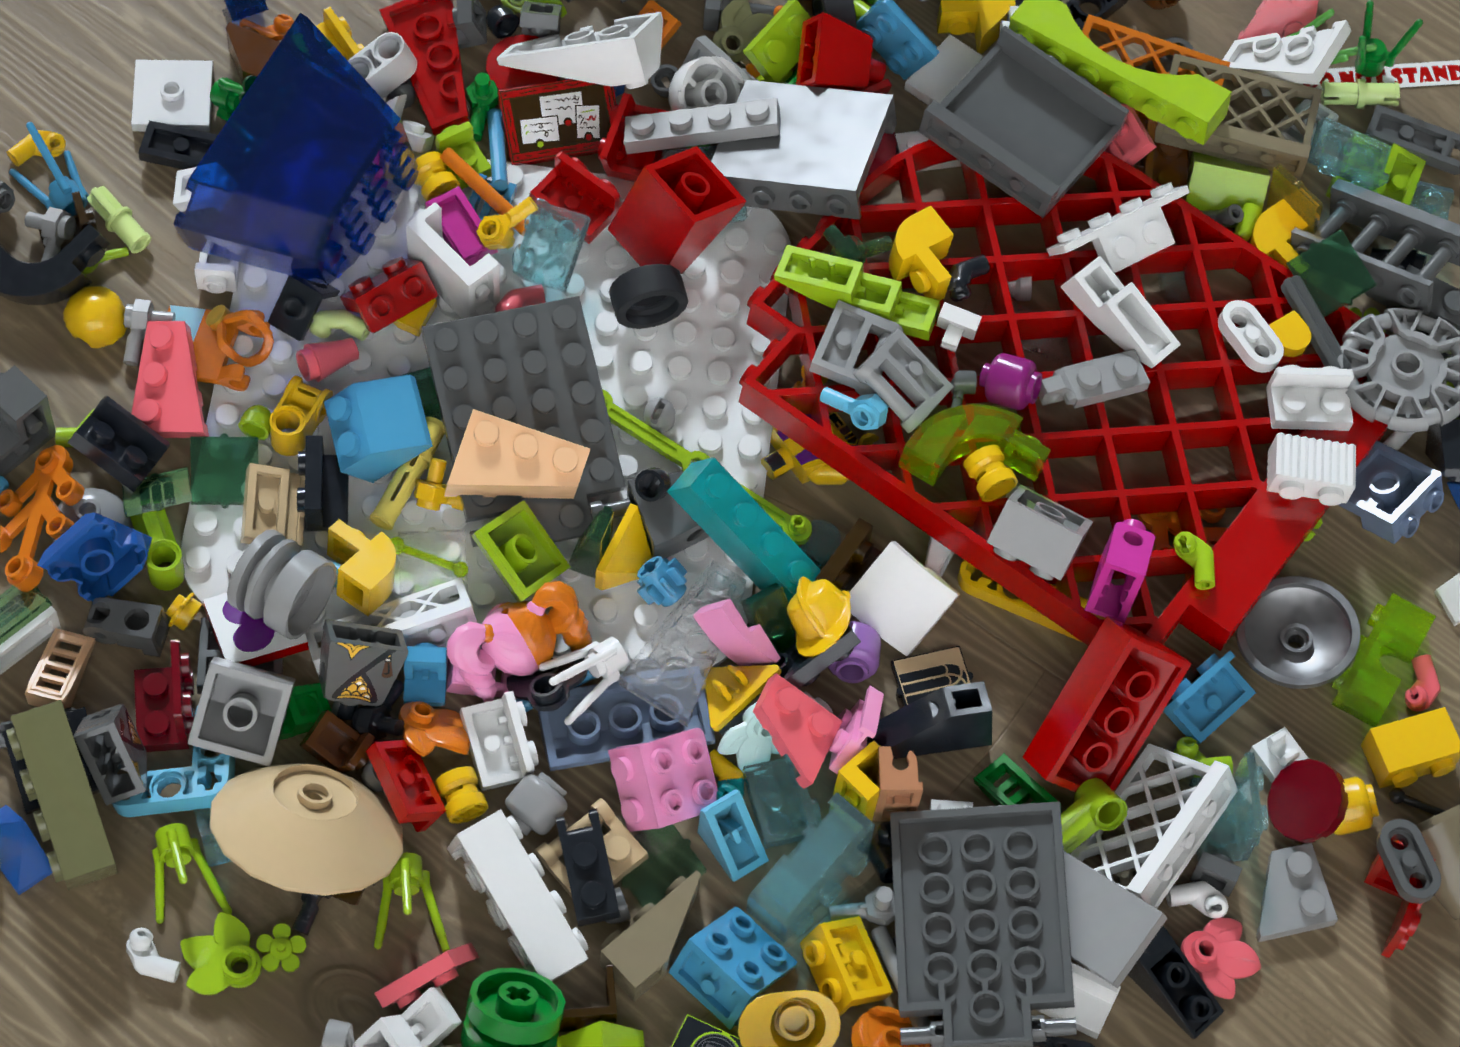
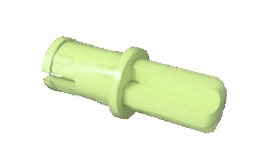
(118, 219)

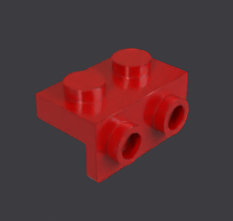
(612, 148)
(579, 191)
(391, 294)

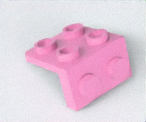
(663, 780)

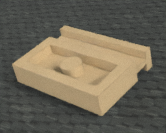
(271, 503)

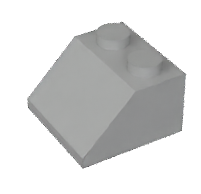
(1038, 533)
(241, 711)

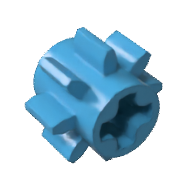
(661, 581)

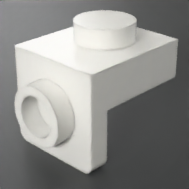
(216, 274)

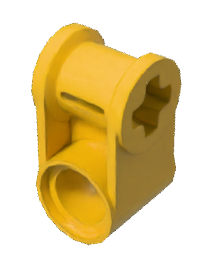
(298, 409)

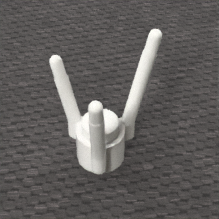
(600, 660)

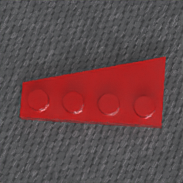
(433, 39)

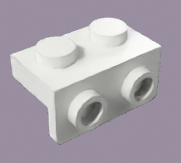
(499, 741)

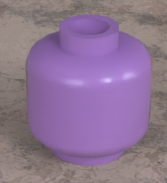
(864, 658)

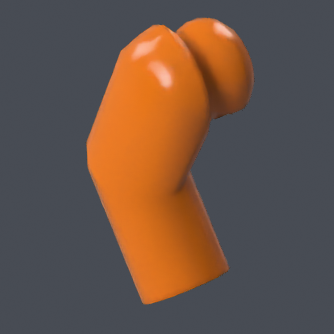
(275, 31)

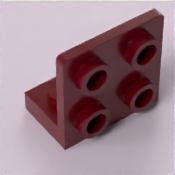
(165, 703)

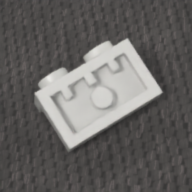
(1310, 398)

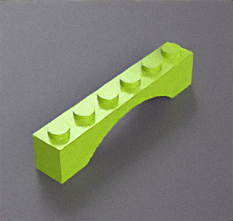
(1181, 102)

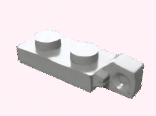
(1095, 380)

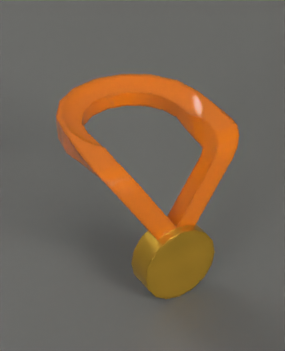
(221, 316)

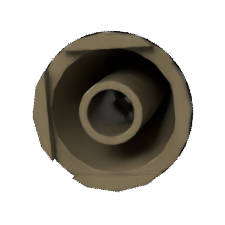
(1443, 841)

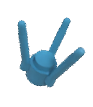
(61, 188)

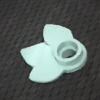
(748, 741)

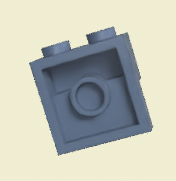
(1394, 493)

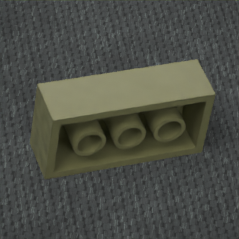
(64, 795)

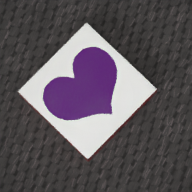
(246, 638)

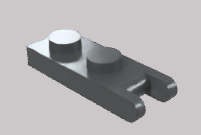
(1416, 136)

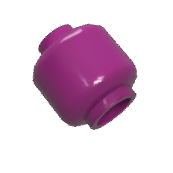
(1011, 381)

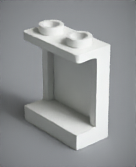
(464, 288)

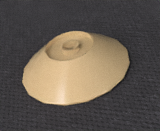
(306, 829)

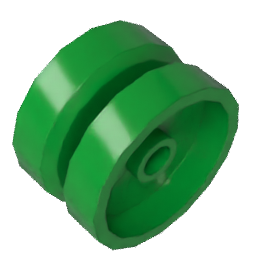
(512, 1010)

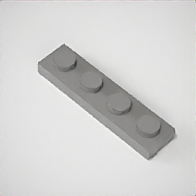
(702, 125)

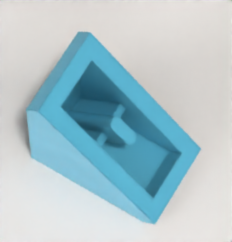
(732, 835)

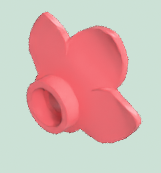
(1225, 956)

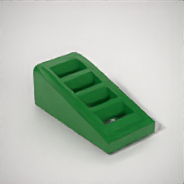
(997, 795)

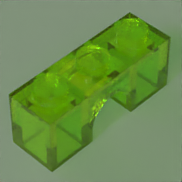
(1397, 633)

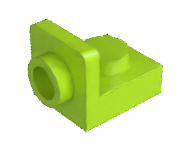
(462, 141)

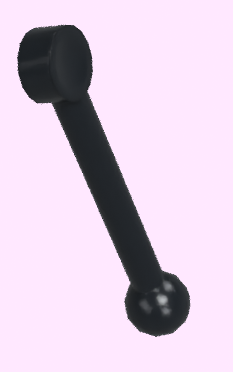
(1398, 795)

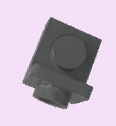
(540, 19)
(470, 23)

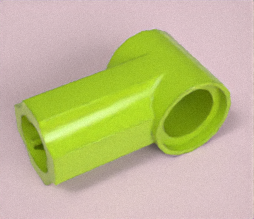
(162, 549)
(1093, 809)

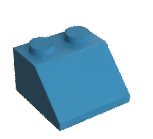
(377, 426)

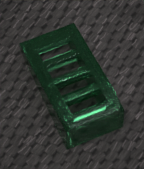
(593, 543)

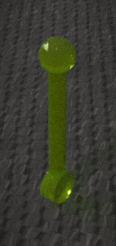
(459, 568)

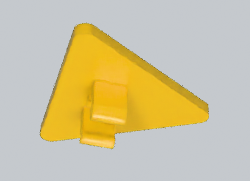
(733, 688)

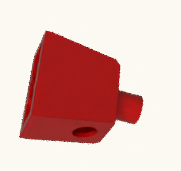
(836, 56)

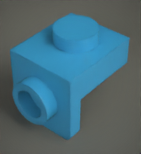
(425, 674)

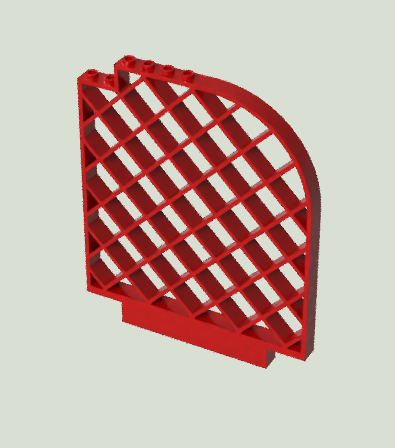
(1259, 537)

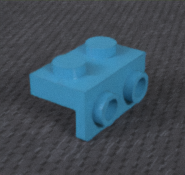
(1210, 699)

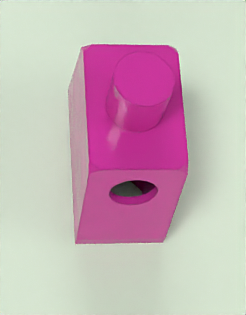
(1126, 552)

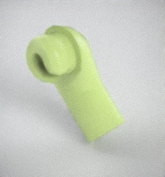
(341, 319)

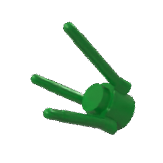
(1373, 62)

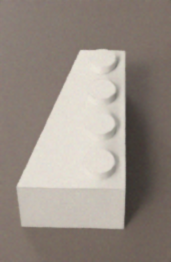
(519, 896)

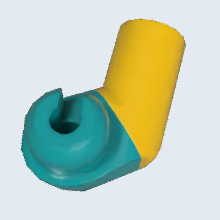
(728, 775)

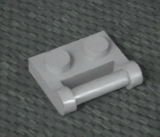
(844, 341)
(910, 372)

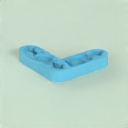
(193, 782)

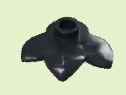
(538, 690)

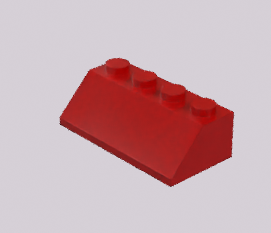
(1106, 708)

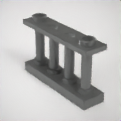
(1399, 223)

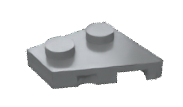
(1294, 895)

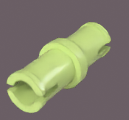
(1360, 93)

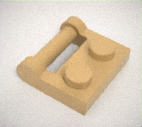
(621, 846)

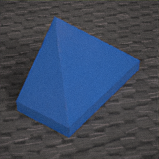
(20, 853)

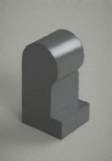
(128, 624)

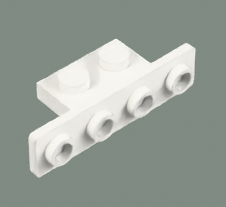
(1128, 235)

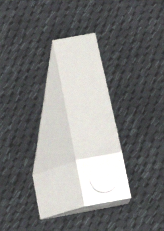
(610, 57)

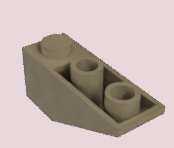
(647, 947)

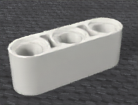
(385, 63)

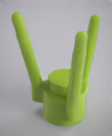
(175, 850)
(406, 880)

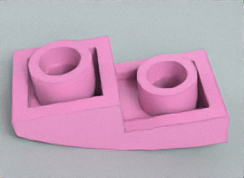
(731, 635)

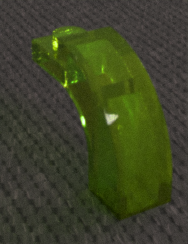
(963, 431)

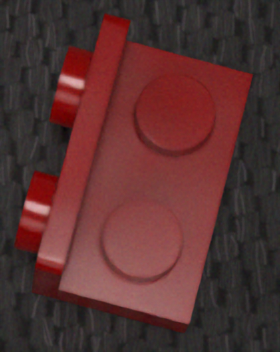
(406, 783)

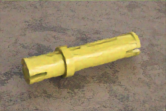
(389, 510)

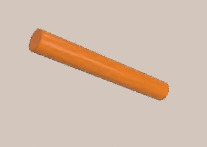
(479, 185)

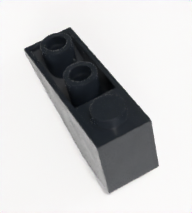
(939, 722)
(1175, 985)

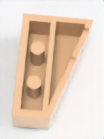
(514, 461)

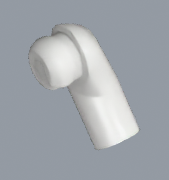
(1200, 896)
(146, 958)

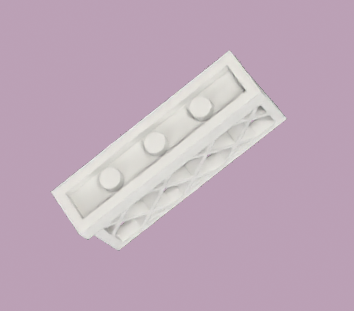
(1181, 834)

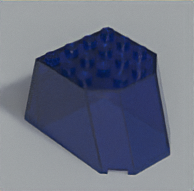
(300, 166)

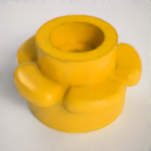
(183, 611)

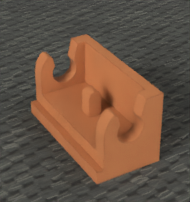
(898, 788)

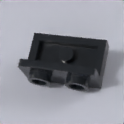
(325, 489)

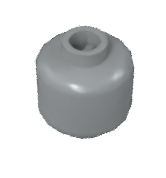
(536, 803)

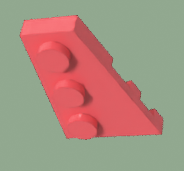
(167, 382)

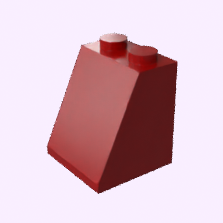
(675, 210)

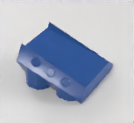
(97, 556)

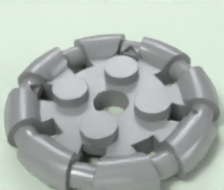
(1406, 389)

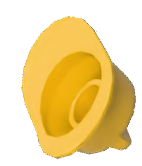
(818, 615)
(790, 1020)

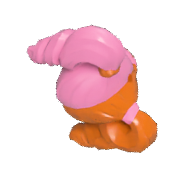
(517, 637)

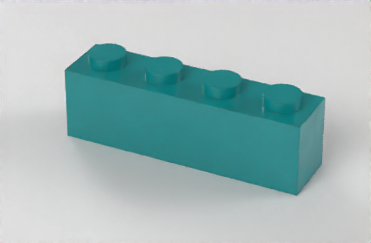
(741, 527)

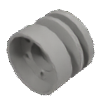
(281, 584)

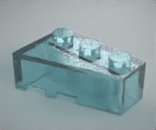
(813, 871)

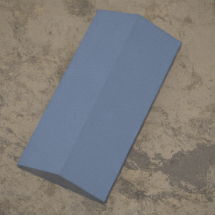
(609, 722)

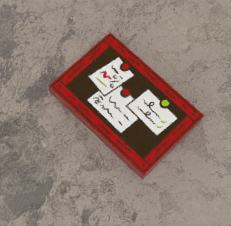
(555, 118)

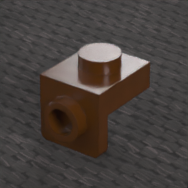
(337, 743)

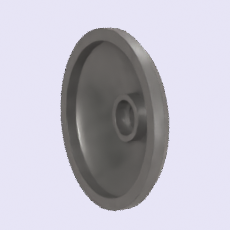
(1303, 613)

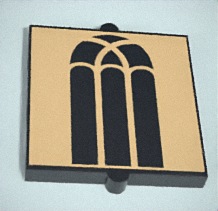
(928, 672)

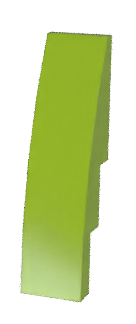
(834, 278)

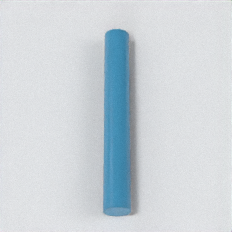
(497, 150)

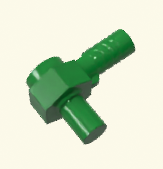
(481, 97)

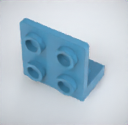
(897, 38)
(730, 965)

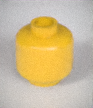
(1361, 807)

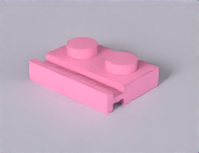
(855, 729)

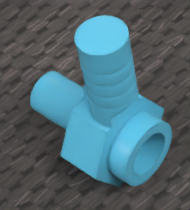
(866, 411)

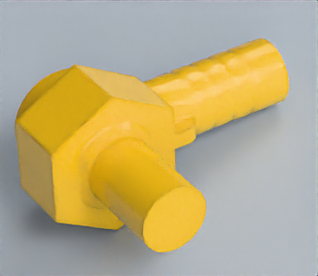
(498, 231)
(431, 490)

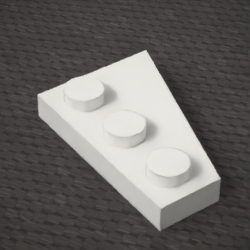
(1291, 58)

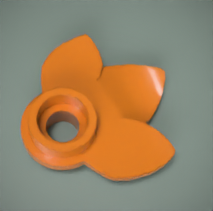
(432, 728)

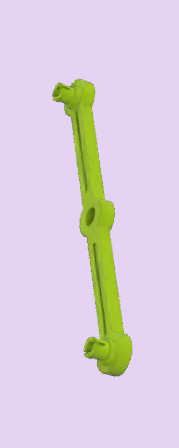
(795, 525)

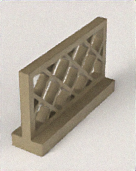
(1233, 139)

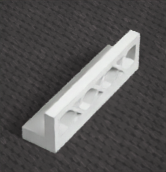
(430, 624)

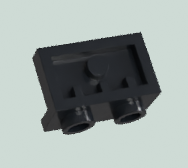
(119, 443)

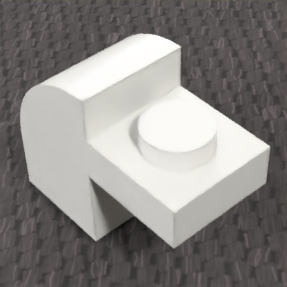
(420, 1025)

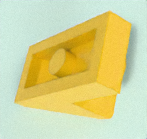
(974, 16)

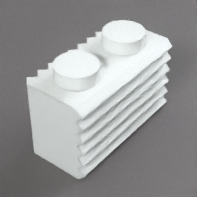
(1311, 469)

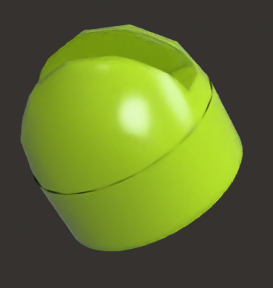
(256, 422)

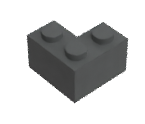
(24, 419)

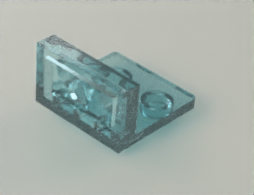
(1243, 819)

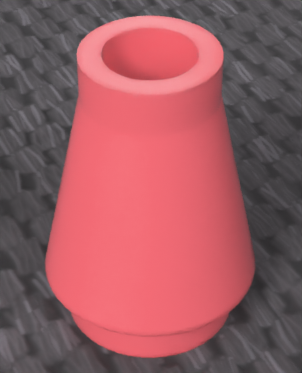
(324, 358)

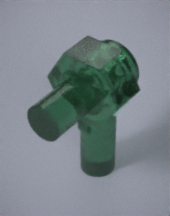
(853, 248)

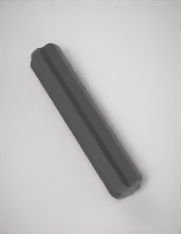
(1321, 334)

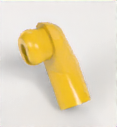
(27, 148)

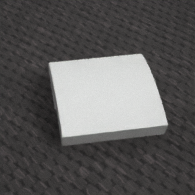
(901, 598)

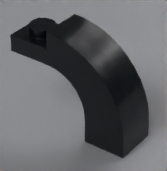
(54, 278)

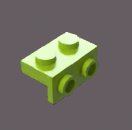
(778, 44)

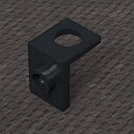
(298, 305)

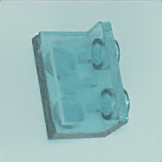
(1349, 154)
(550, 246)
(779, 802)

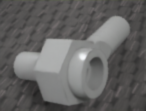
(54, 227)
(136, 318)
(876, 908)

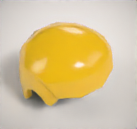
(95, 316)

